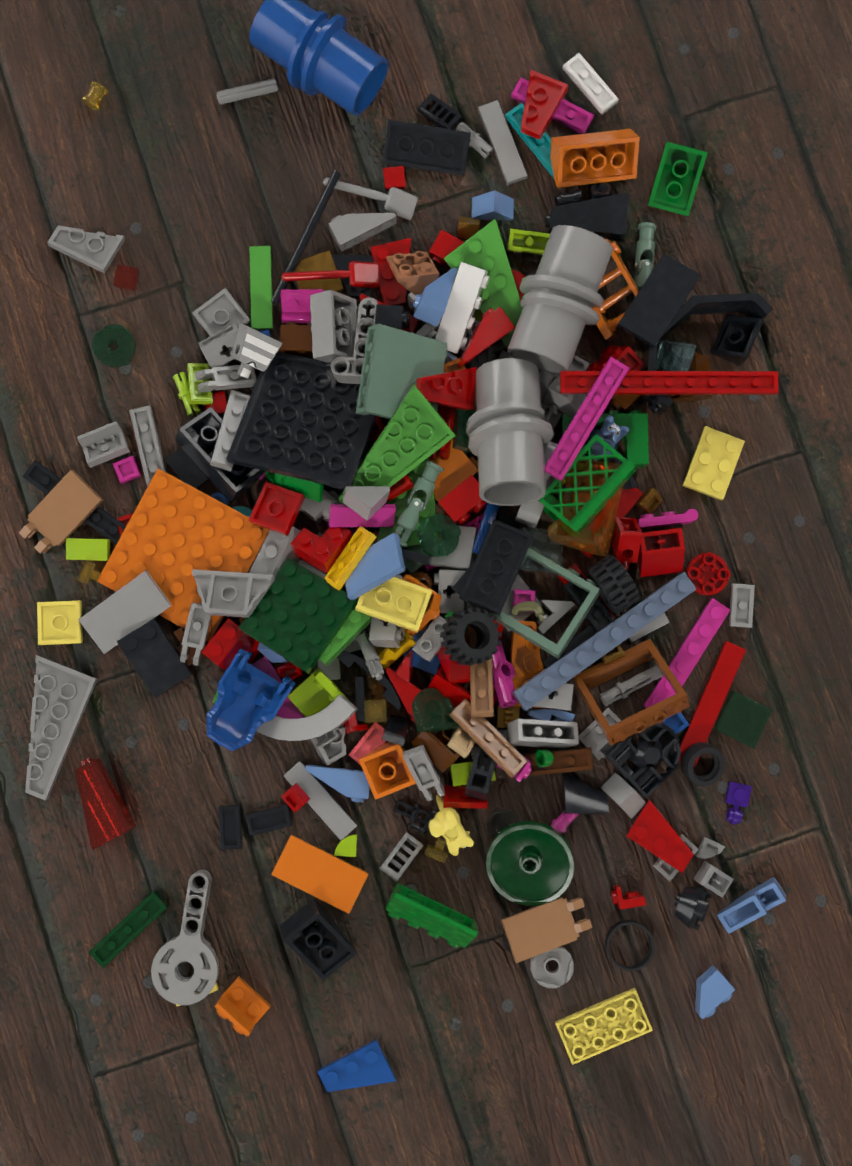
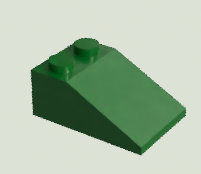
(677, 178)

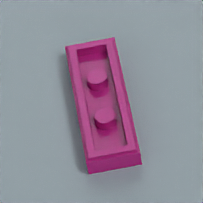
(343, 516)

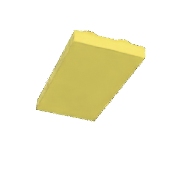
(603, 1026)

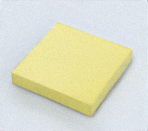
(59, 622)

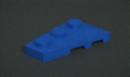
(357, 1069)

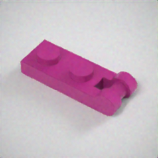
(667, 519)

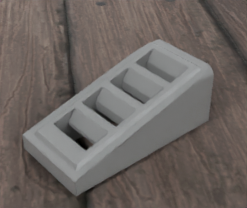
(390, 872)

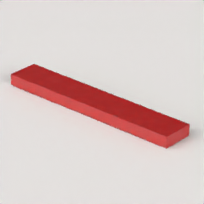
(712, 696)

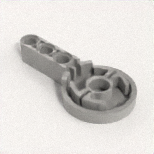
(188, 948)

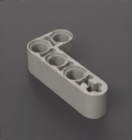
(355, 363)
(530, 513)

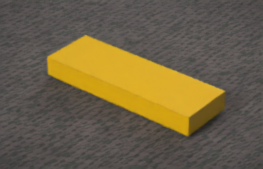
(349, 558)

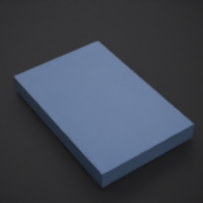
(377, 566)

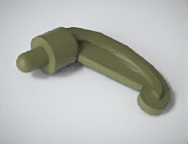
(529, 606)

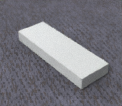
(590, 83)

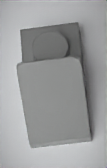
(556, 610)

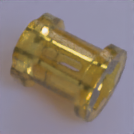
(94, 95)

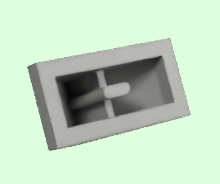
(365, 499)
(623, 795)
(713, 879)

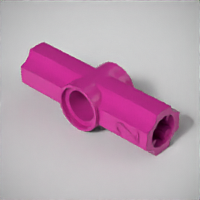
(502, 678)

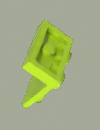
(315, 693)

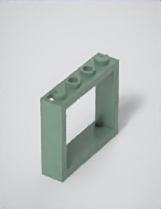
(571, 575)

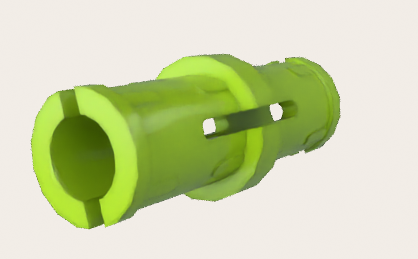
(184, 395)

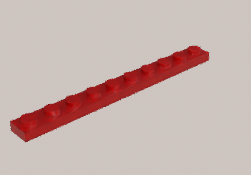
(677, 382)

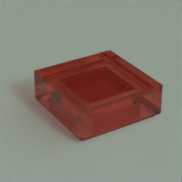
(126, 277)

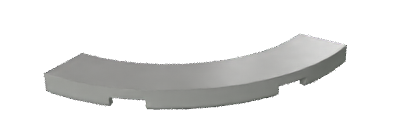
(310, 727)

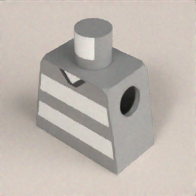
(253, 350)

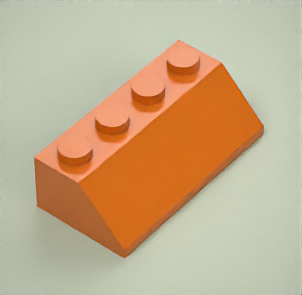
(594, 157)

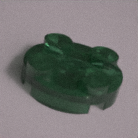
(107, 336)
(427, 538)

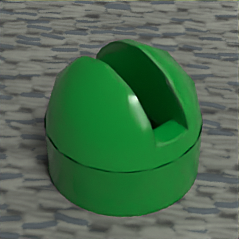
(544, 758)

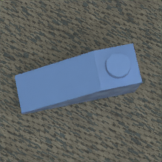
(433, 301)
(346, 781)

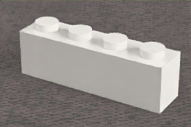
(461, 307)

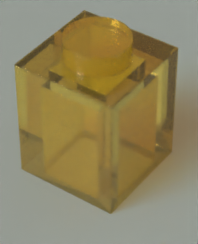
(375, 710)

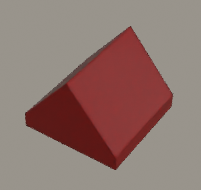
(290, 670)

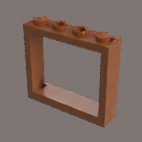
(640, 721)

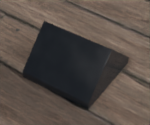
(736, 338)

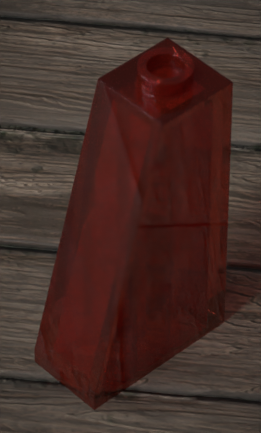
(102, 805)

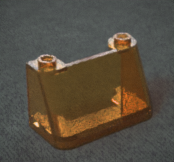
(598, 533)

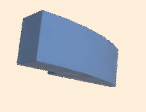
(752, 905)

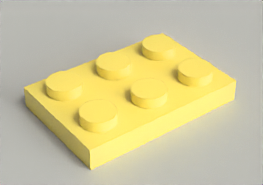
(713, 463)
(396, 603)

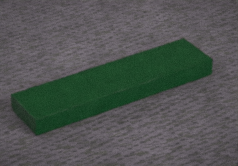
(128, 929)

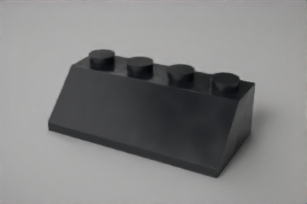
(199, 440)

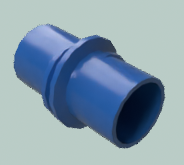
(319, 53)

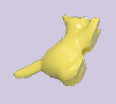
(448, 824)

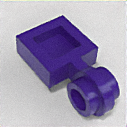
(737, 795)

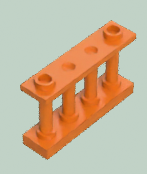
(606, 326)

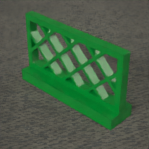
(601, 497)

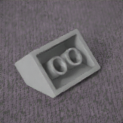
(332, 325)
(275, 553)

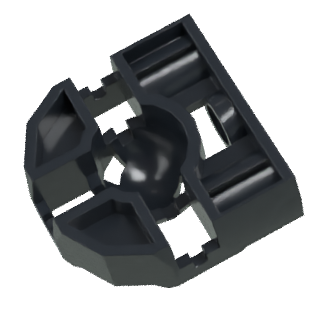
(645, 777)

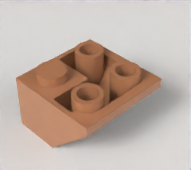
(413, 270)

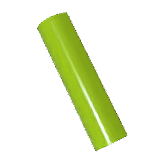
(527, 241)

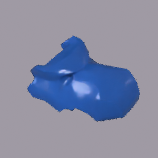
(244, 703)

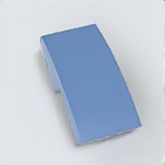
(545, 714)

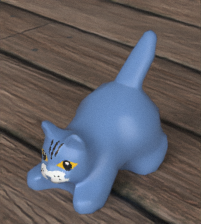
(610, 433)

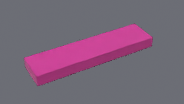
(566, 114)

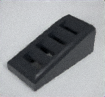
(456, 118)

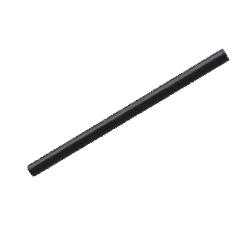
(307, 234)

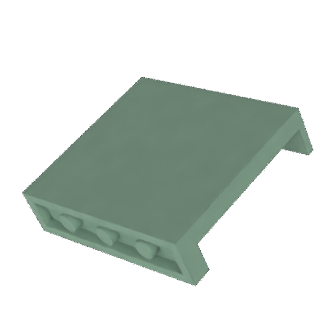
(392, 366)

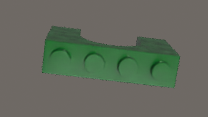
(635, 441)

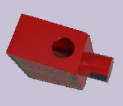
(626, 541)

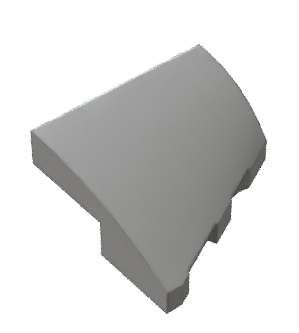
(331, 745)

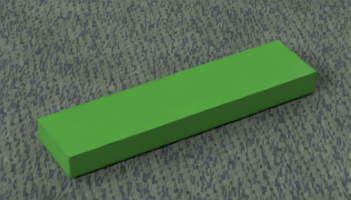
(261, 288)

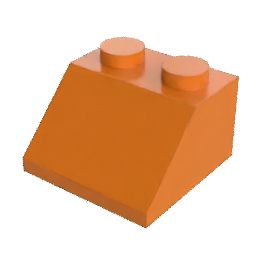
(386, 770)

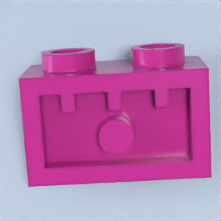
(297, 305)

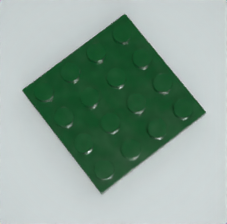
(298, 615)

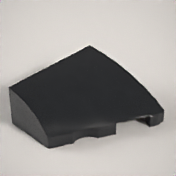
(582, 797)

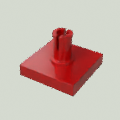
(276, 508)

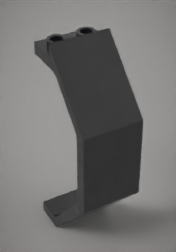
(749, 304)

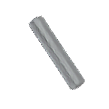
(247, 91)

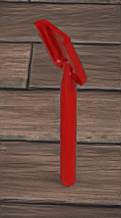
(360, 274)

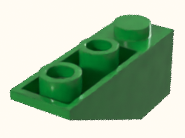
(309, 489)

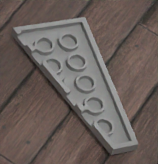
(55, 716)

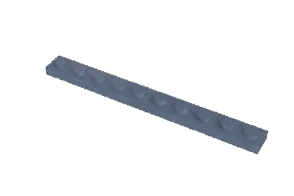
(603, 641)

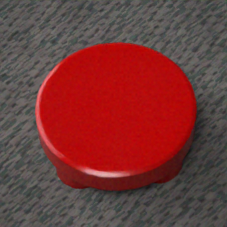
(708, 573)

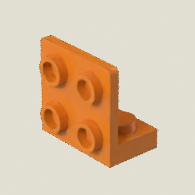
(242, 1006)

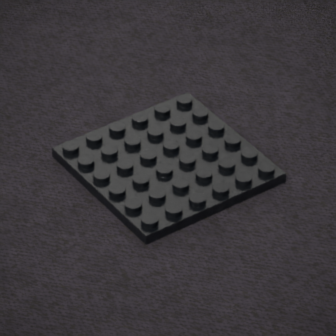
(303, 424)

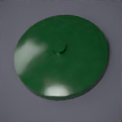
(530, 863)

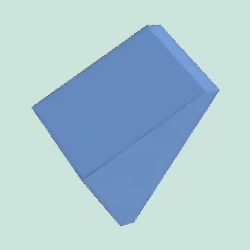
(493, 206)

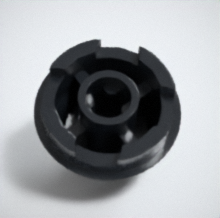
(692, 906)

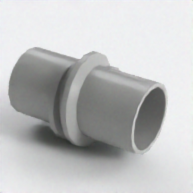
(560, 298)
(509, 432)

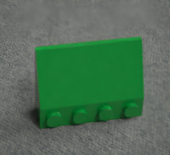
(432, 916)

